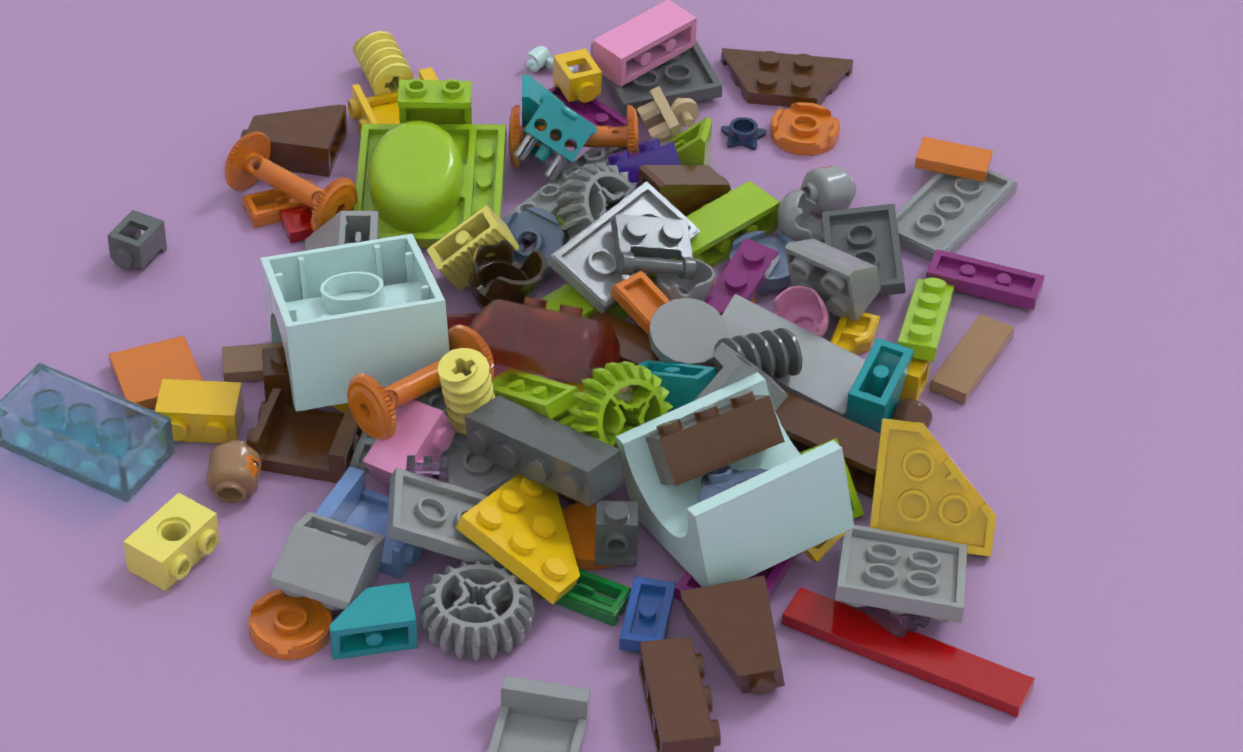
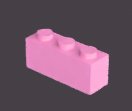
(644, 42)

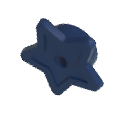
(743, 132)

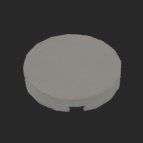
(686, 332)

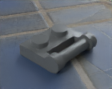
(652, 238)

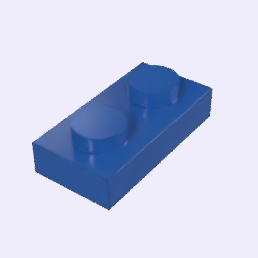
(646, 612)

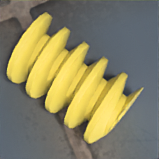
(382, 61)
(464, 384)

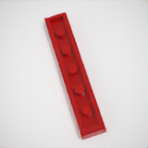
(911, 654)

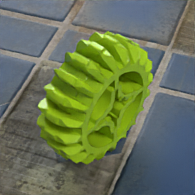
(608, 416)

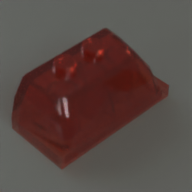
(546, 339)

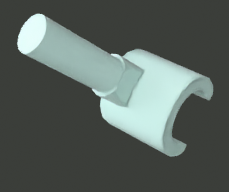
(539, 58)

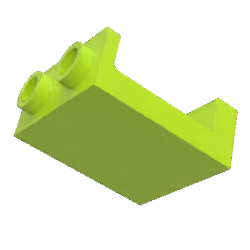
(435, 101)

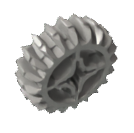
(590, 194)
(475, 620)

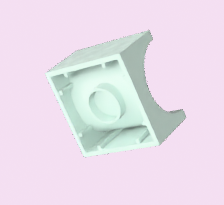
(352, 314)
(748, 525)

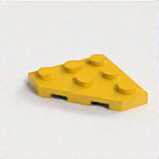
(926, 492)
(526, 534)

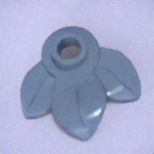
(723, 479)

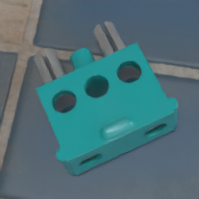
(566, 123)

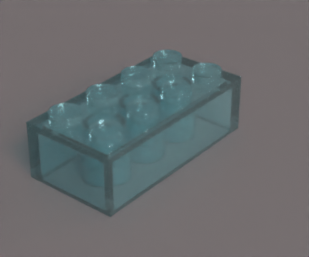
(84, 432)

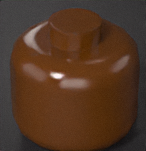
(912, 411)

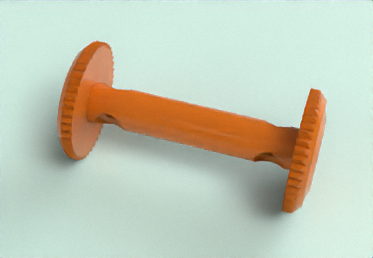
(605, 136)
(250, 162)
(375, 406)

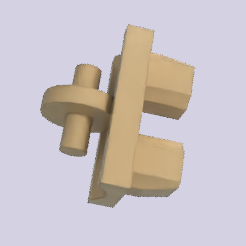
(666, 121)

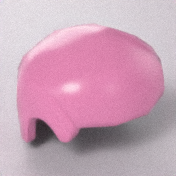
(804, 308)

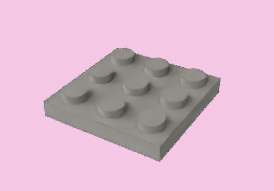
(902, 573)

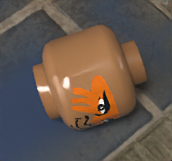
(233, 471)

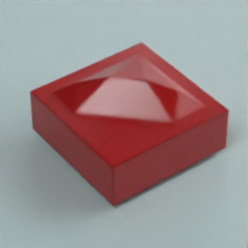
(297, 222)

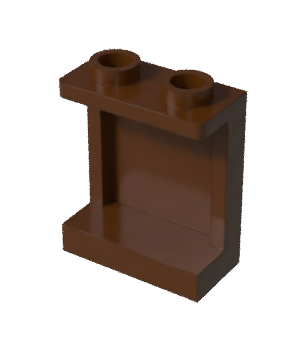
(305, 441)

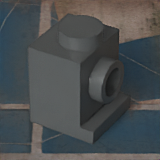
(130, 247)
(616, 533)

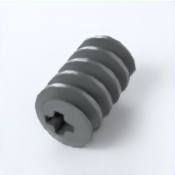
(771, 351)

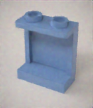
(368, 510)

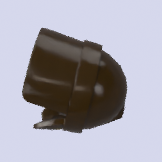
(503, 276)

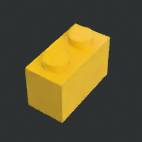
(202, 409)

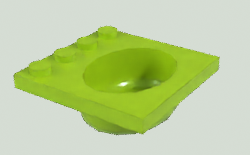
(429, 176)

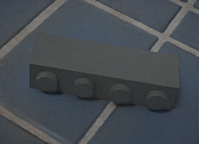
(544, 450)

